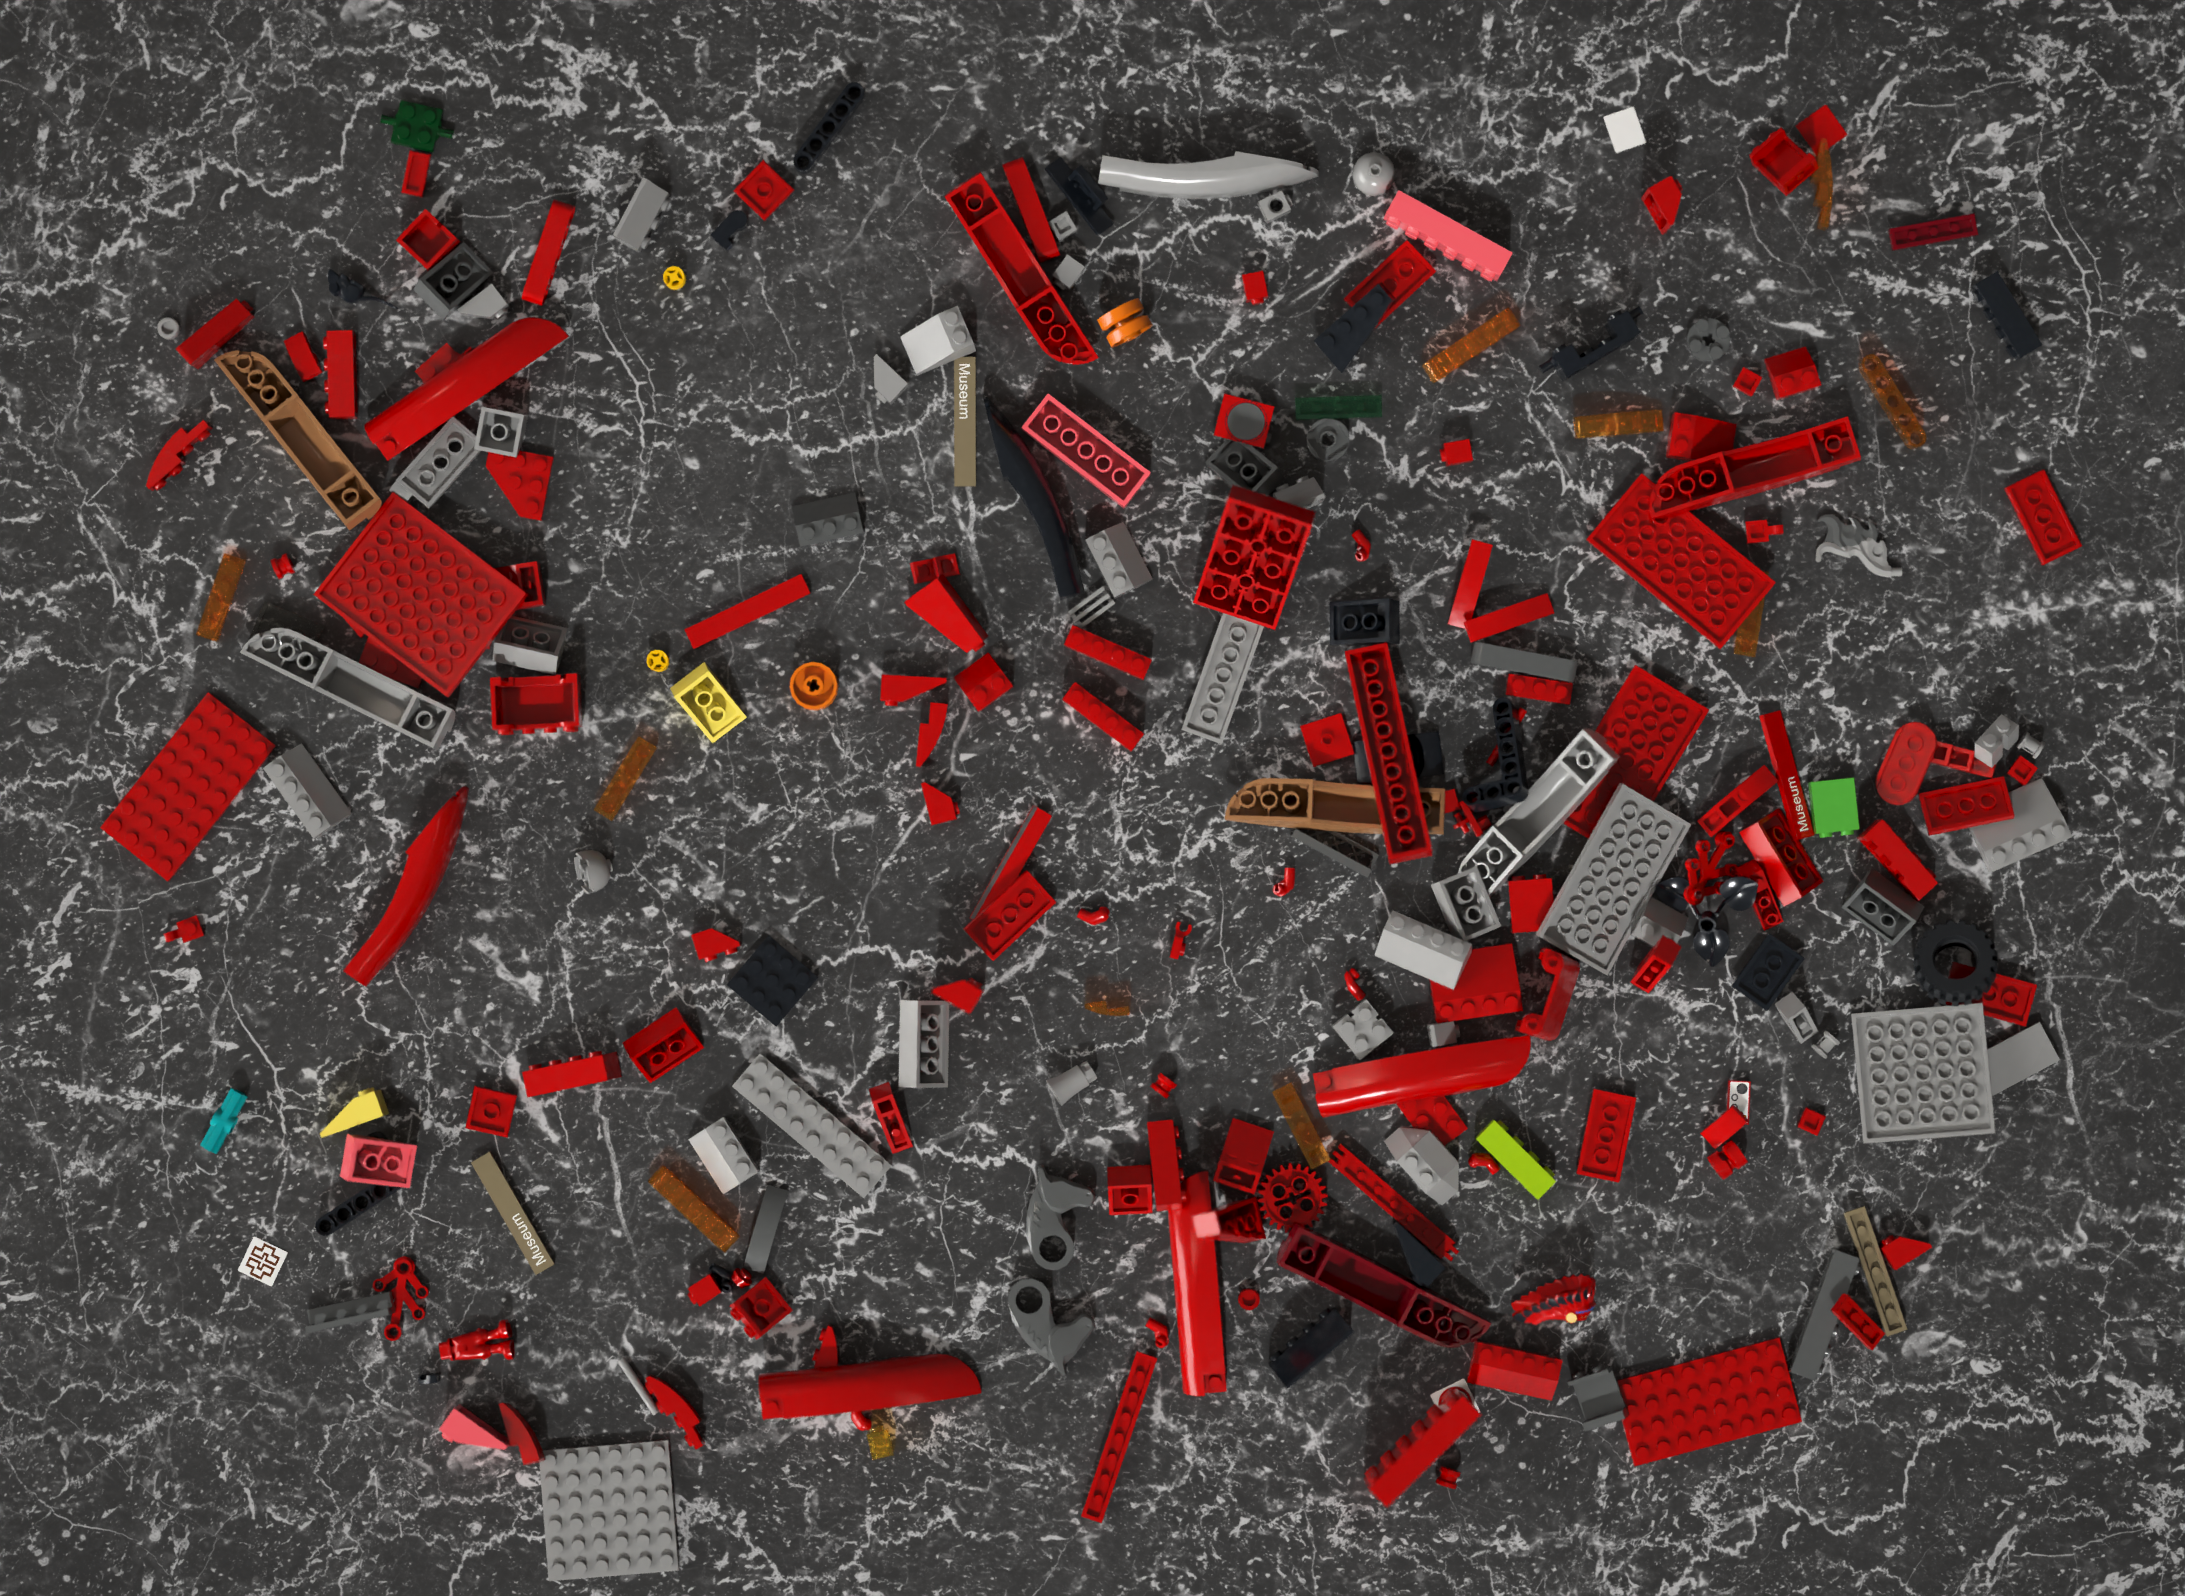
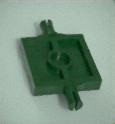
(417, 126)

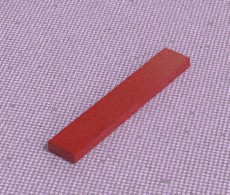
(747, 611)

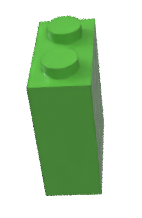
(1833, 807)

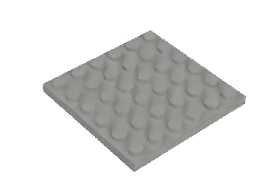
(1923, 1073)
(609, 1510)

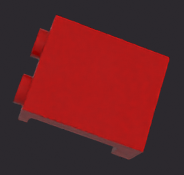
(1783, 161)
(1529, 902)

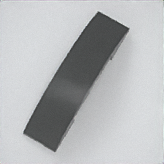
(765, 1229)

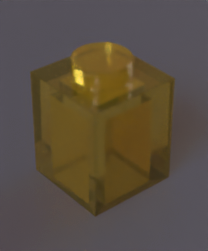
(880, 1442)

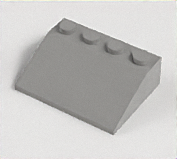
(2033, 829)

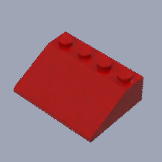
(1484, 988)

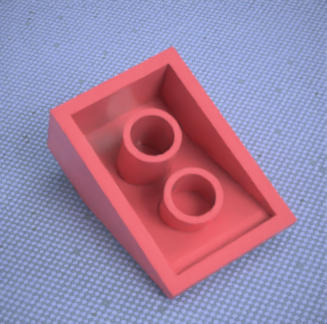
(378, 1161)
(469, 1429)

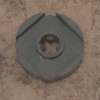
(1719, 334)
(1329, 427)

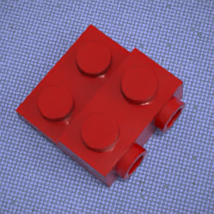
(760, 1309)

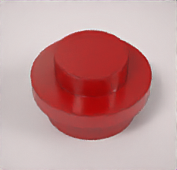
(741, 1277)

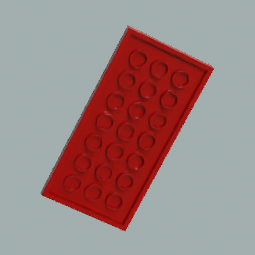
(1681, 564)
(1649, 732)
(188, 786)
(1708, 1401)

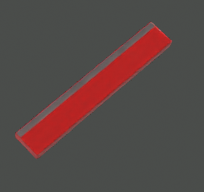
(1015, 857)

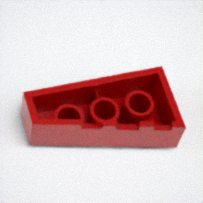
(1898, 859)
(571, 1074)
(1231, 1222)

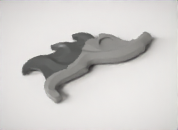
(1856, 541)

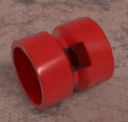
(1727, 1160)

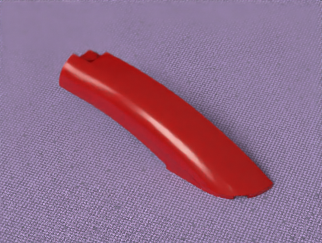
(1420, 1075)

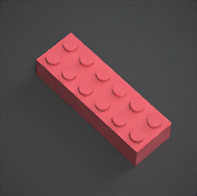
(1448, 236)
(1086, 451)

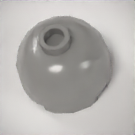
(1373, 174)
(592, 869)

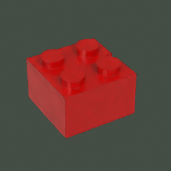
(427, 240)

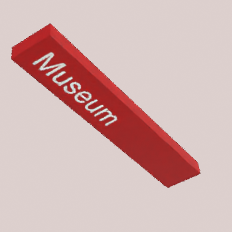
(1787, 775)

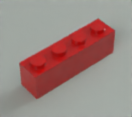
(342, 374)
(1107, 652)
(1103, 717)
(1165, 1165)

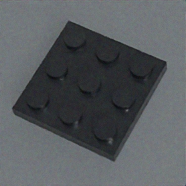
(772, 981)

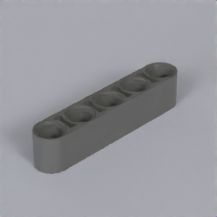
(1524, 662)

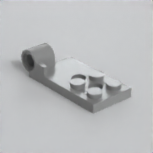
(423, 478)

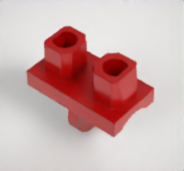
(1477, 826)

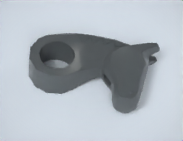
(1049, 1200)
(1051, 1340)

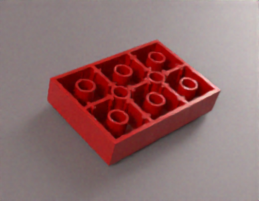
(1254, 557)
(1421, 1446)

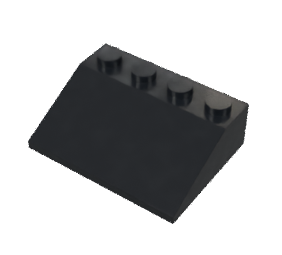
(1310, 1347)

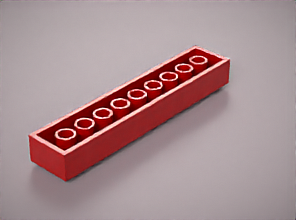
(1388, 753)

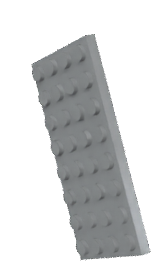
(1613, 879)

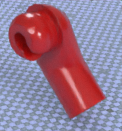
(1363, 547)
(1286, 884)
(1094, 918)
(1352, 986)
(1483, 1159)
(1161, 1332)
(860, 1421)

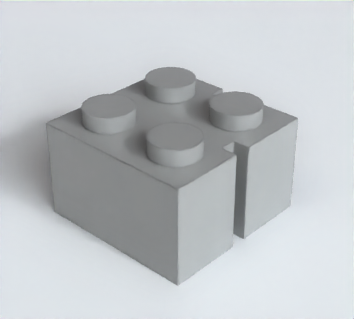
(1362, 1030)

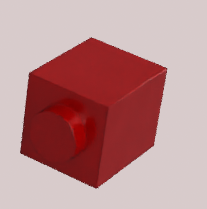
(1254, 287)
(1456, 452)
(704, 1290)

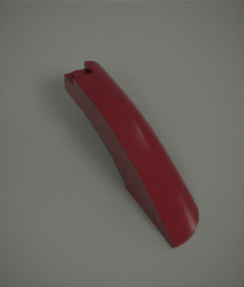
(1379, 1289)

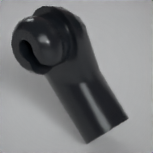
(724, 1277)

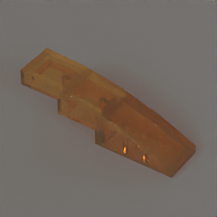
(1824, 180)
(1618, 424)

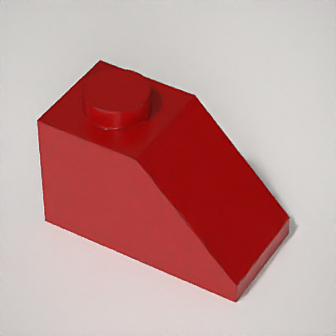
(939, 805)
(1901, 1250)

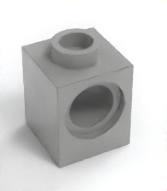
(1271, 215)
(1067, 273)

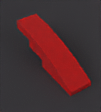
(1470, 583)
(1508, 617)
(1961, 760)

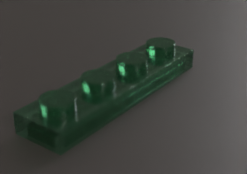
(1338, 407)

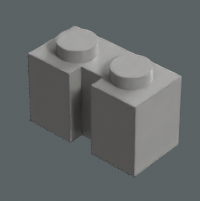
(1999, 735)

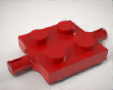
(439, 361)

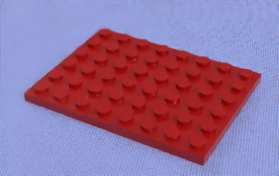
(420, 594)

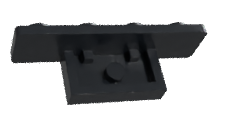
(1082, 193)

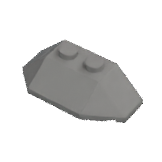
(1426, 1161)

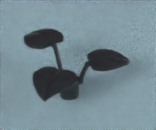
(1710, 942)

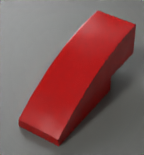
(930, 733)
(521, 1435)

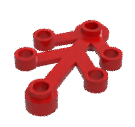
(1707, 868)
(401, 1293)

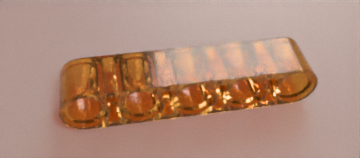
(1471, 345)
(1892, 412)
(693, 1208)

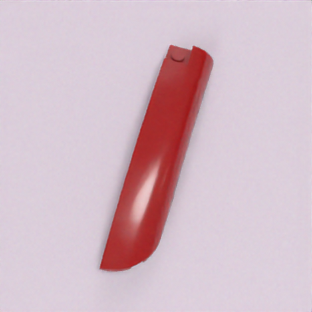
(1019, 272)
(462, 383)
(1754, 468)
(420, 880)
(1196, 1293)
(865, 1386)

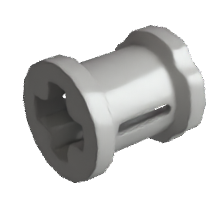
(2030, 745)
(1825, 1044)

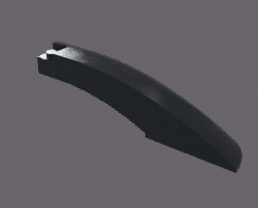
(1032, 486)

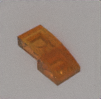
(1101, 1008)

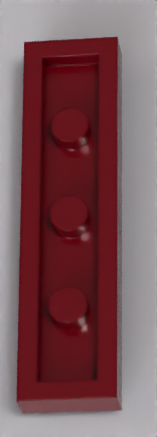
(1933, 232)

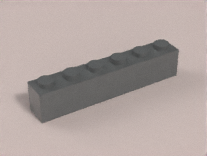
(1820, 1321)

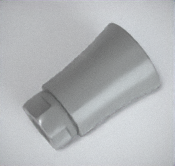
(1071, 1082)

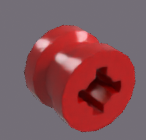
(282, 566)
(1163, 1085)
(1448, 1477)

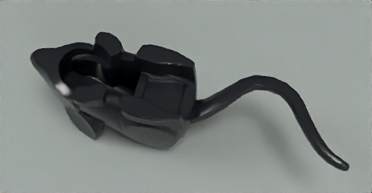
(349, 289)

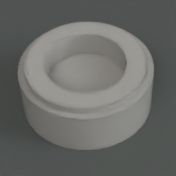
(168, 328)

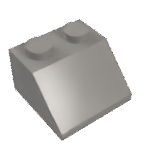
(500, 431)
(1659, 921)

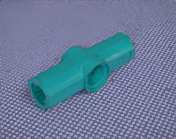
(224, 1120)

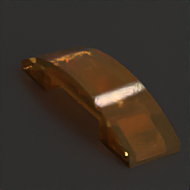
(1301, 1126)

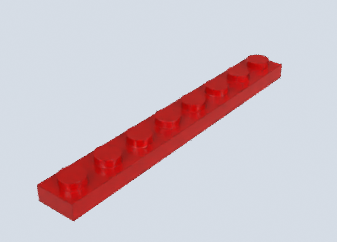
(1119, 1437)

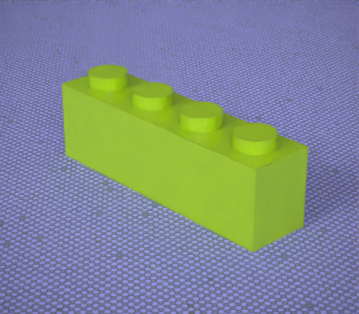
(1515, 1159)

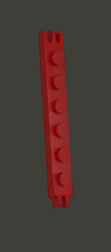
(1393, 1203)

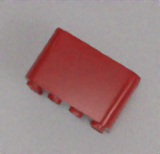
(536, 704)

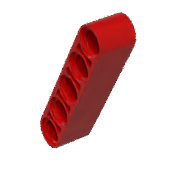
(1031, 209)
(548, 252)

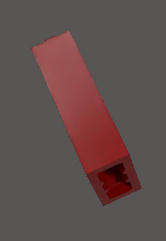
(215, 333)
(947, 613)

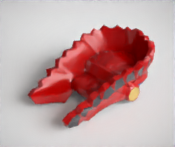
(1562, 1299)

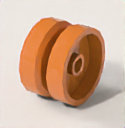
(1125, 324)
(801, 686)

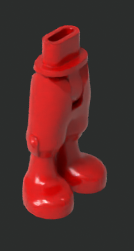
(474, 1345)

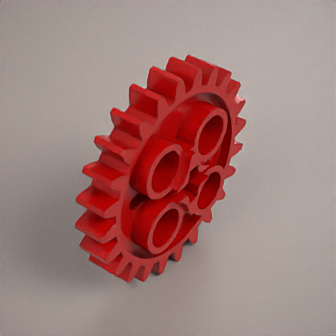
(1285, 1178)

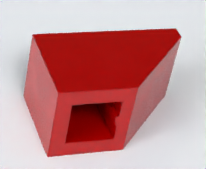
(712, 942)

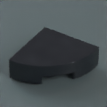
(428, 1378)

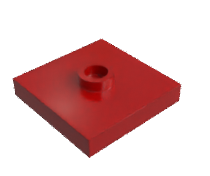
(763, 190)
(1327, 740)
(491, 1111)

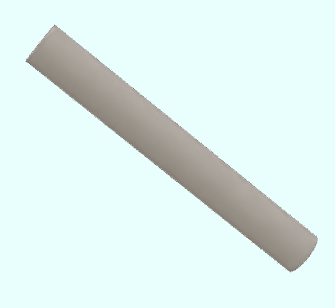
(638, 1386)

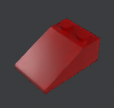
(1698, 437)

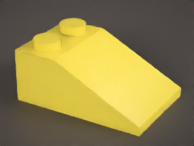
(708, 702)
(361, 1109)

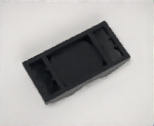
(1424, 750)

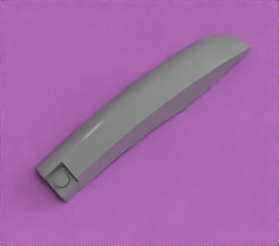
(1210, 179)
(352, 684)
(1545, 809)

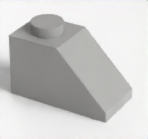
(486, 305)
(887, 381)
(1796, 1017)
(1443, 1033)

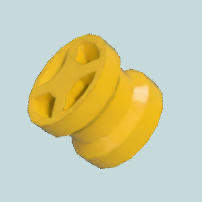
(670, 276)
(655, 658)

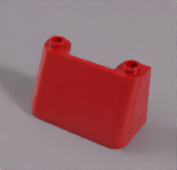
(1566, 974)

